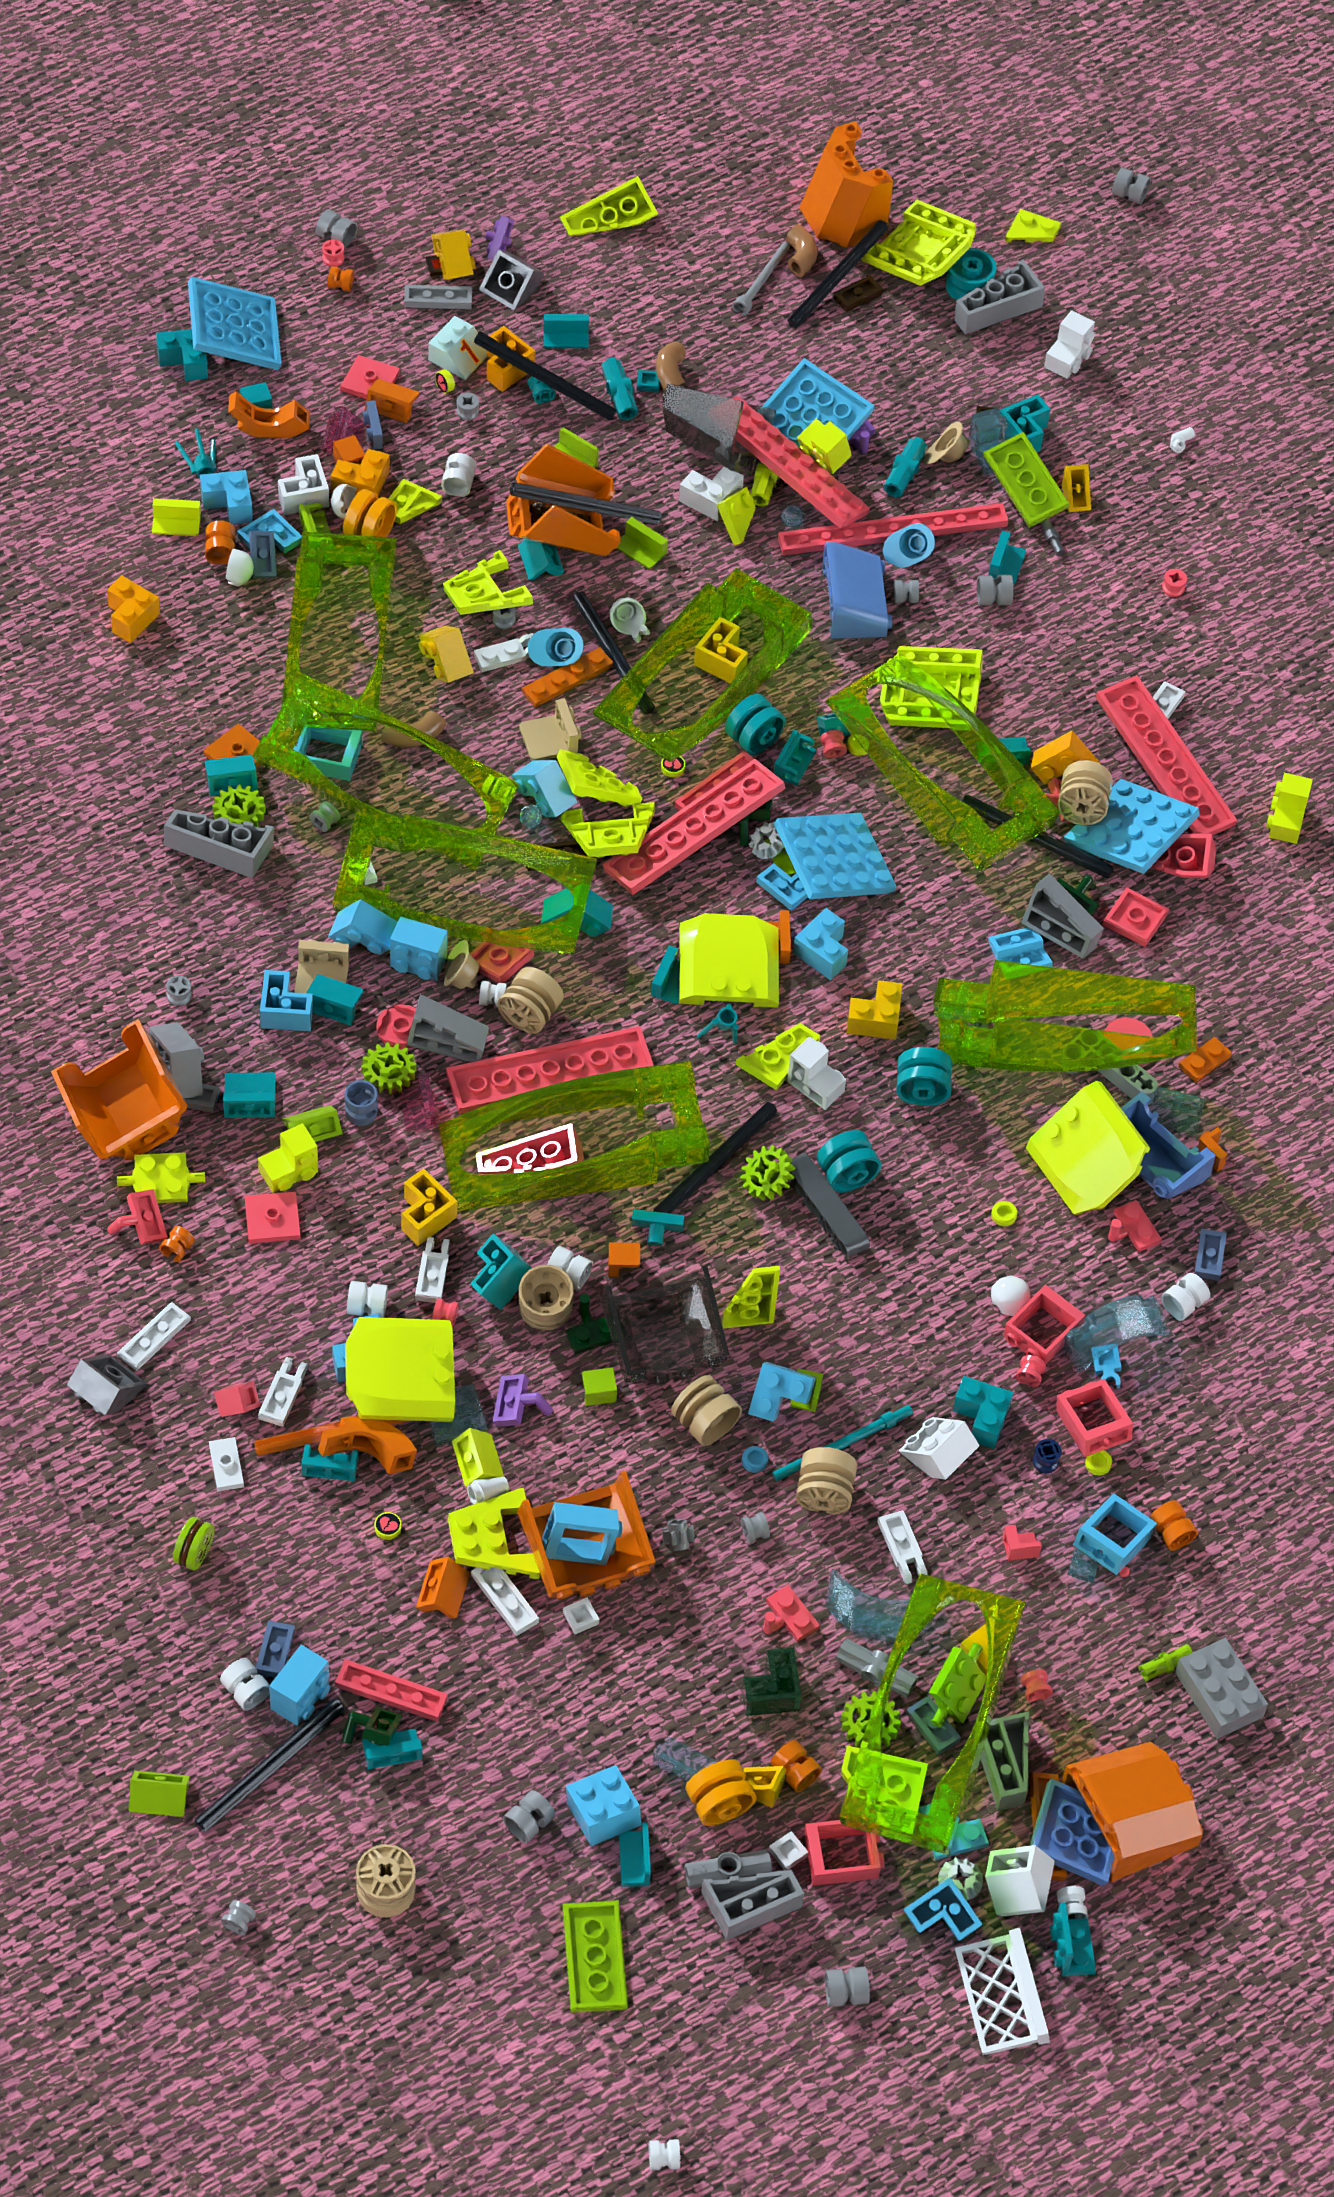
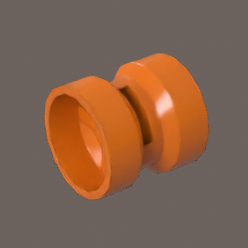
(340, 278)
(178, 1242)

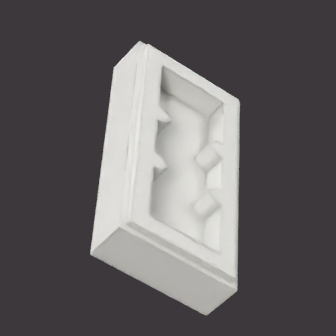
(226, 1464)

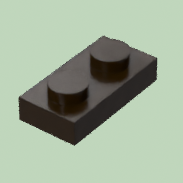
(858, 293)

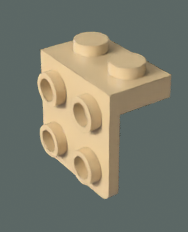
(550, 734)
(322, 959)

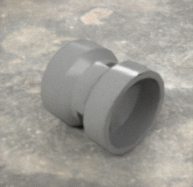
(906, 591)

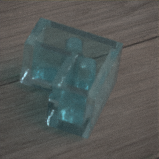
(985, 432)

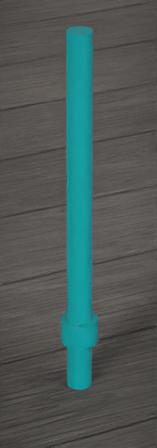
(885, 1421)

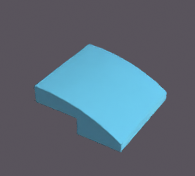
(1020, 947)

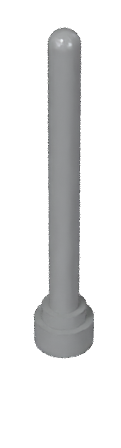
(744, 302)

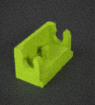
(311, 520)

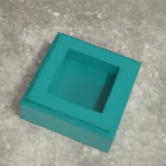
(647, 381)

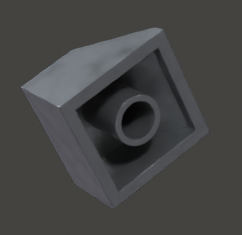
(511, 279)
(105, 1383)

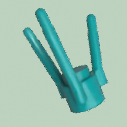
(203, 463)
(724, 1020)

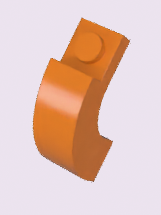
(269, 423)
(373, 1437)

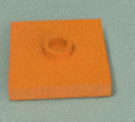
(233, 744)

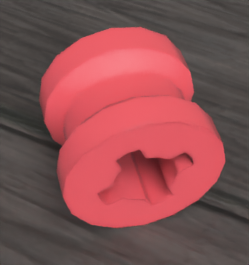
(333, 252)
(1174, 582)
(833, 744)
(445, 1311)
(1031, 1371)
(1036, 1685)

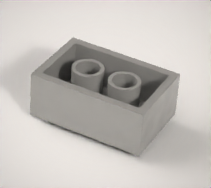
(1221, 1688)

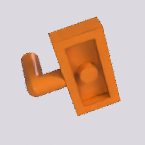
(1205, 1059)

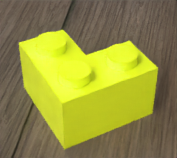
(825, 445)
(1288, 807)
(292, 1162)

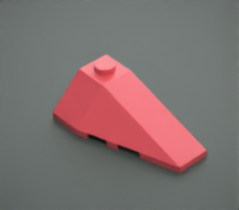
(1189, 857)
(537, 1152)

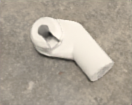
(1178, 439)

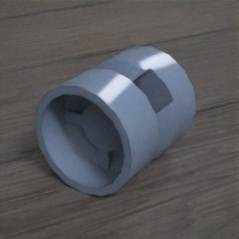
(361, 1102)

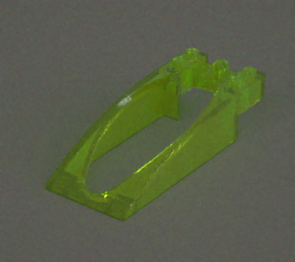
(350, 550)
(784, 630)
(309, 694)
(937, 809)
(419, 833)
(1043, 991)
(619, 1169)
(953, 1791)

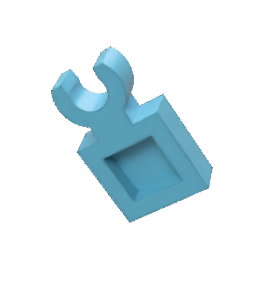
(1108, 1365)

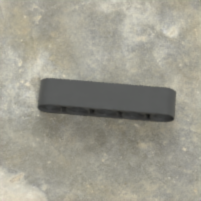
(828, 1207)

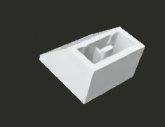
(940, 1446)
(1019, 1880)

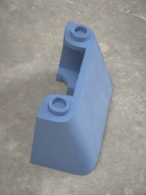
(855, 592)
(1169, 1163)

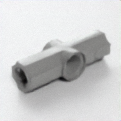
(872, 1667)
(744, 1864)

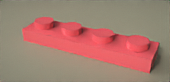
(713, 780)
(391, 1690)

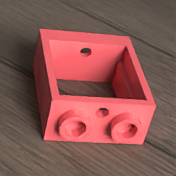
(1054, 1305)
(1102, 1436)
(834, 1829)

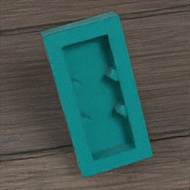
(657, 1223)

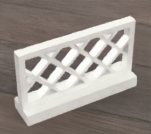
(1026, 1987)

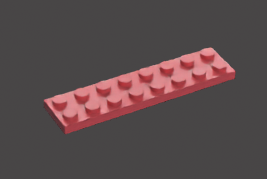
(798, 469)
(1164, 754)
(695, 826)
(512, 1074)

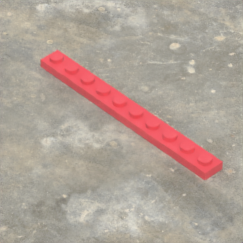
(878, 530)

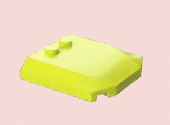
(923, 244)
(953, 668)
(728, 960)
(1089, 1149)
(401, 1369)

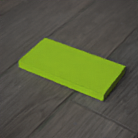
(1026, 480)
(594, 1956)

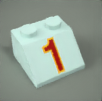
(455, 348)

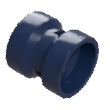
(1047, 1462)

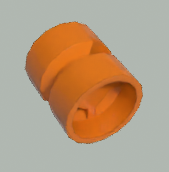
(219, 542)
(1174, 1525)
(800, 1770)

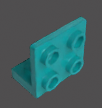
(249, 1095)
(1074, 1944)

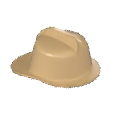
(949, 446)
(461, 967)

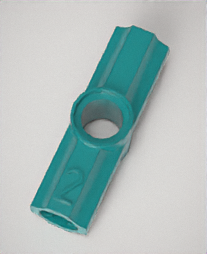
(619, 389)
(905, 467)

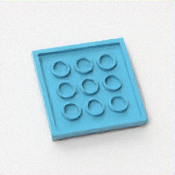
(234, 323)
(816, 395)
(1136, 827)
(835, 855)

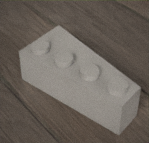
(1001, 299)
(218, 841)

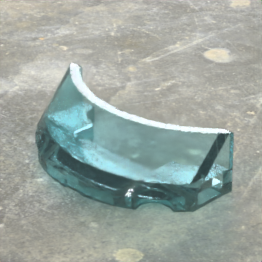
(1113, 1326)
(864, 1613)

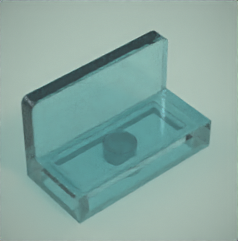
(1177, 1110)
(680, 1759)

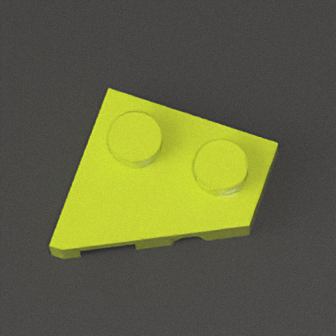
(1032, 228)
(413, 500)
(737, 514)

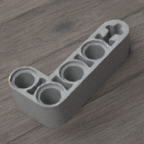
(1133, 1085)

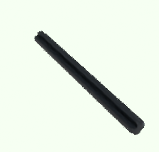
(838, 274)
(545, 376)
(584, 503)
(608, 644)
(1043, 839)
(717, 1159)
(269, 1765)

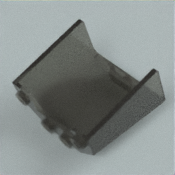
(710, 425)
(666, 1330)

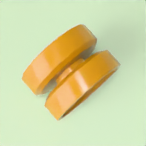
(370, 515)
(720, 1792)

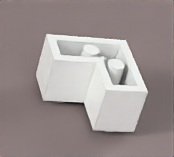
(1072, 345)
(306, 487)
(705, 493)
(813, 1076)

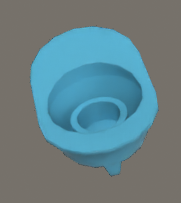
(909, 545)
(555, 647)

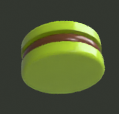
(193, 1543)

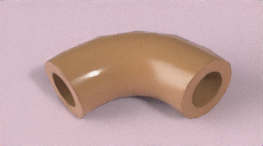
(805, 250)
(667, 364)
(431, 724)

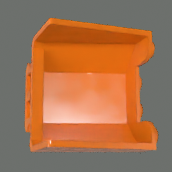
(842, 197)
(557, 527)
(125, 1101)
(632, 1552)
(1138, 1805)

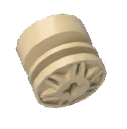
(1085, 792)
(530, 1000)
(545, 1284)
(706, 1410)
(826, 1480)
(386, 1894)

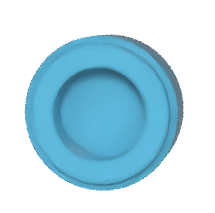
(755, 1459)

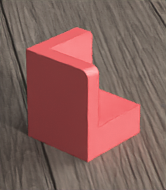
(237, 1398)
(1020, 1545)

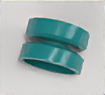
(970, 272)
(755, 724)
(924, 1076)
(849, 1161)

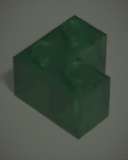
(778, 1689)

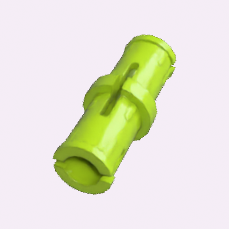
(1164, 1663)

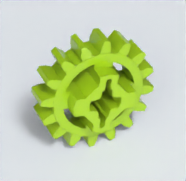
(239, 805)
(392, 1066)
(767, 1172)
(863, 1709)

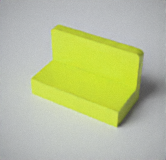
(176, 517)
(477, 1456)

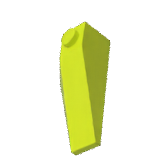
(615, 209)
(754, 1300)

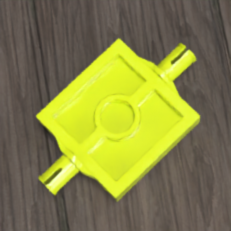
(165, 1174)

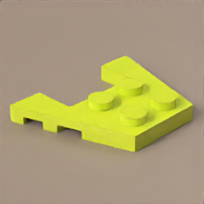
(478, 592)
(610, 836)
(480, 1536)

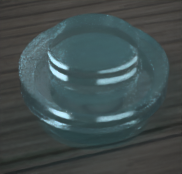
(792, 516)
(531, 816)

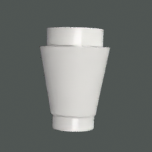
(486, 1489)

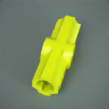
(763, 485)

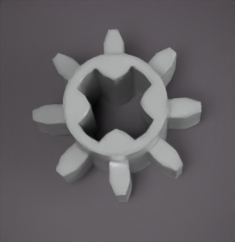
(678, 1534)

